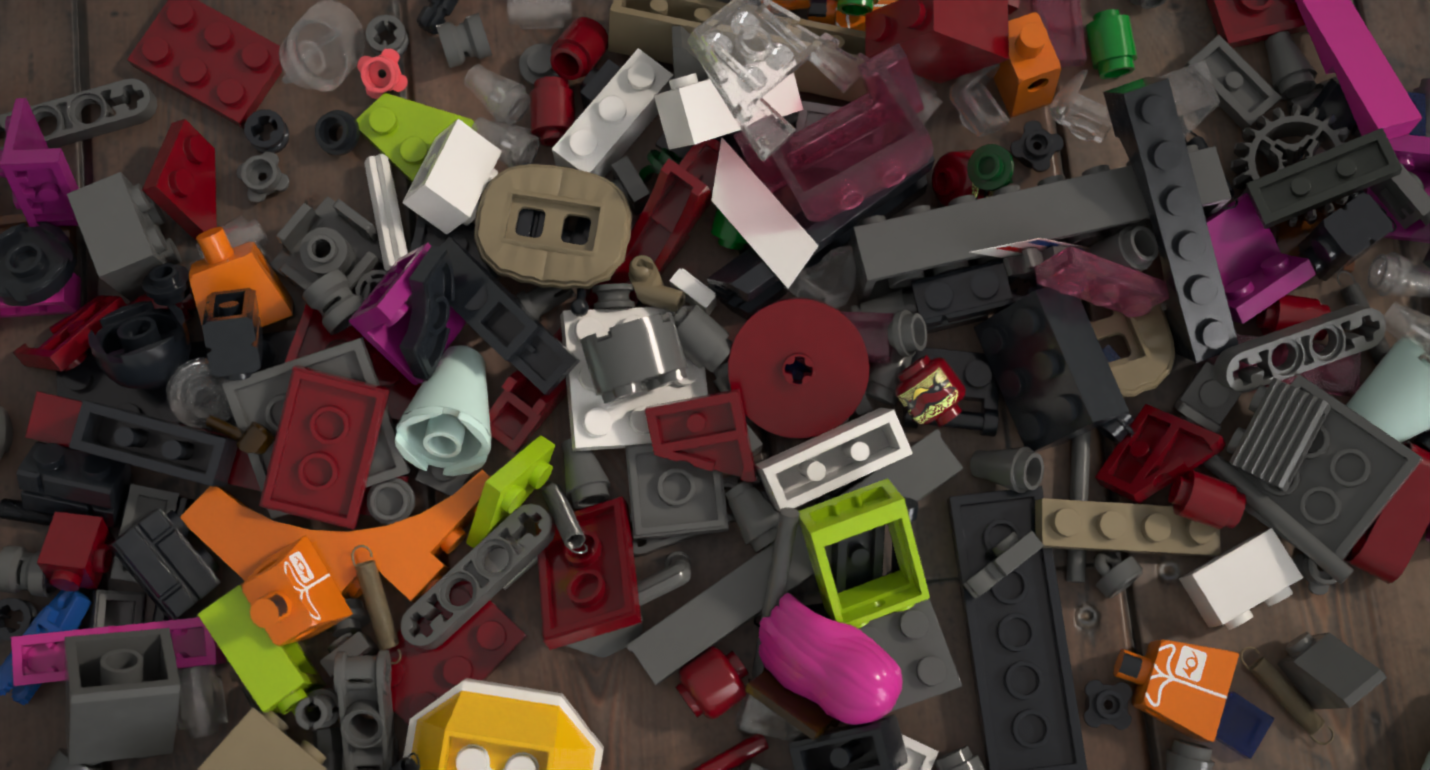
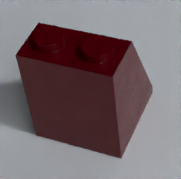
(941, 35)

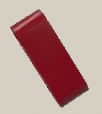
(1399, 527)

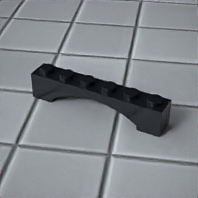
(1153, 139)

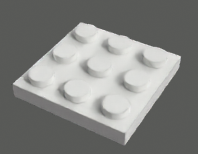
(622, 421)

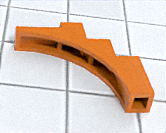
(402, 551)

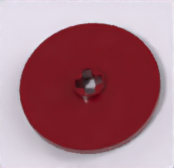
(828, 345)

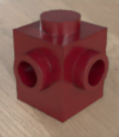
(76, 551)

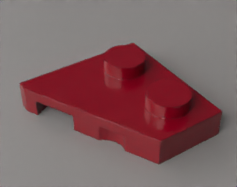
(185, 179)
(70, 338)
(705, 432)
(1156, 454)

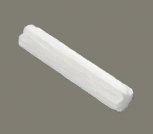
(385, 209)

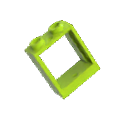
(853, 515)
(272, 674)

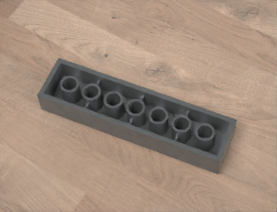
(1058, 209)

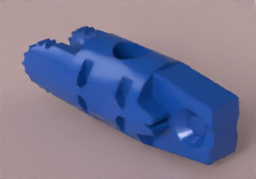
(61, 614)

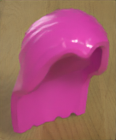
(829, 663)

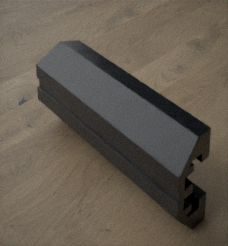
(750, 283)

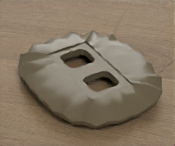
(558, 194)
(1149, 348)

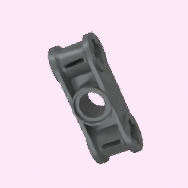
(365, 688)

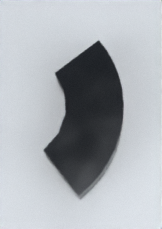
(427, 332)

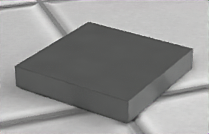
(673, 496)

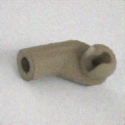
(650, 287)

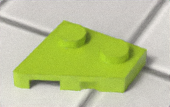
(404, 130)
(511, 487)

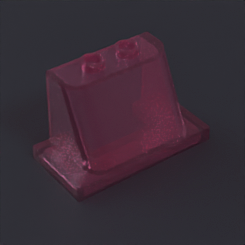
(854, 148)

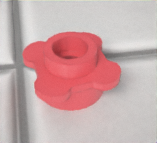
(370, 76)

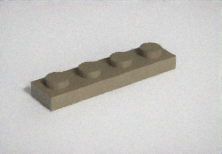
(1122, 528)

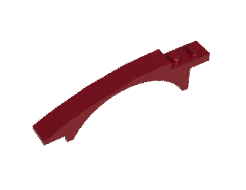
(660, 233)

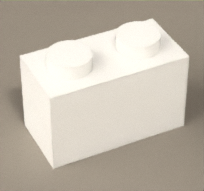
(453, 177)
(1241, 579)

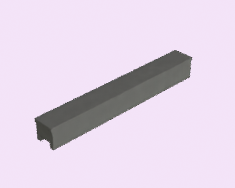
(742, 592)

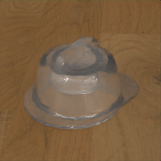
(322, 47)

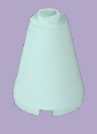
(1397, 392)
(449, 416)

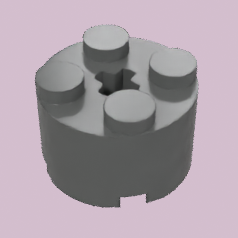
(635, 354)

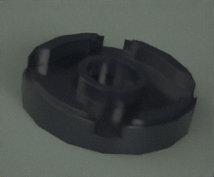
(34, 263)

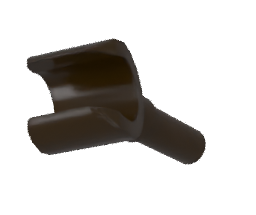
(254, 440)

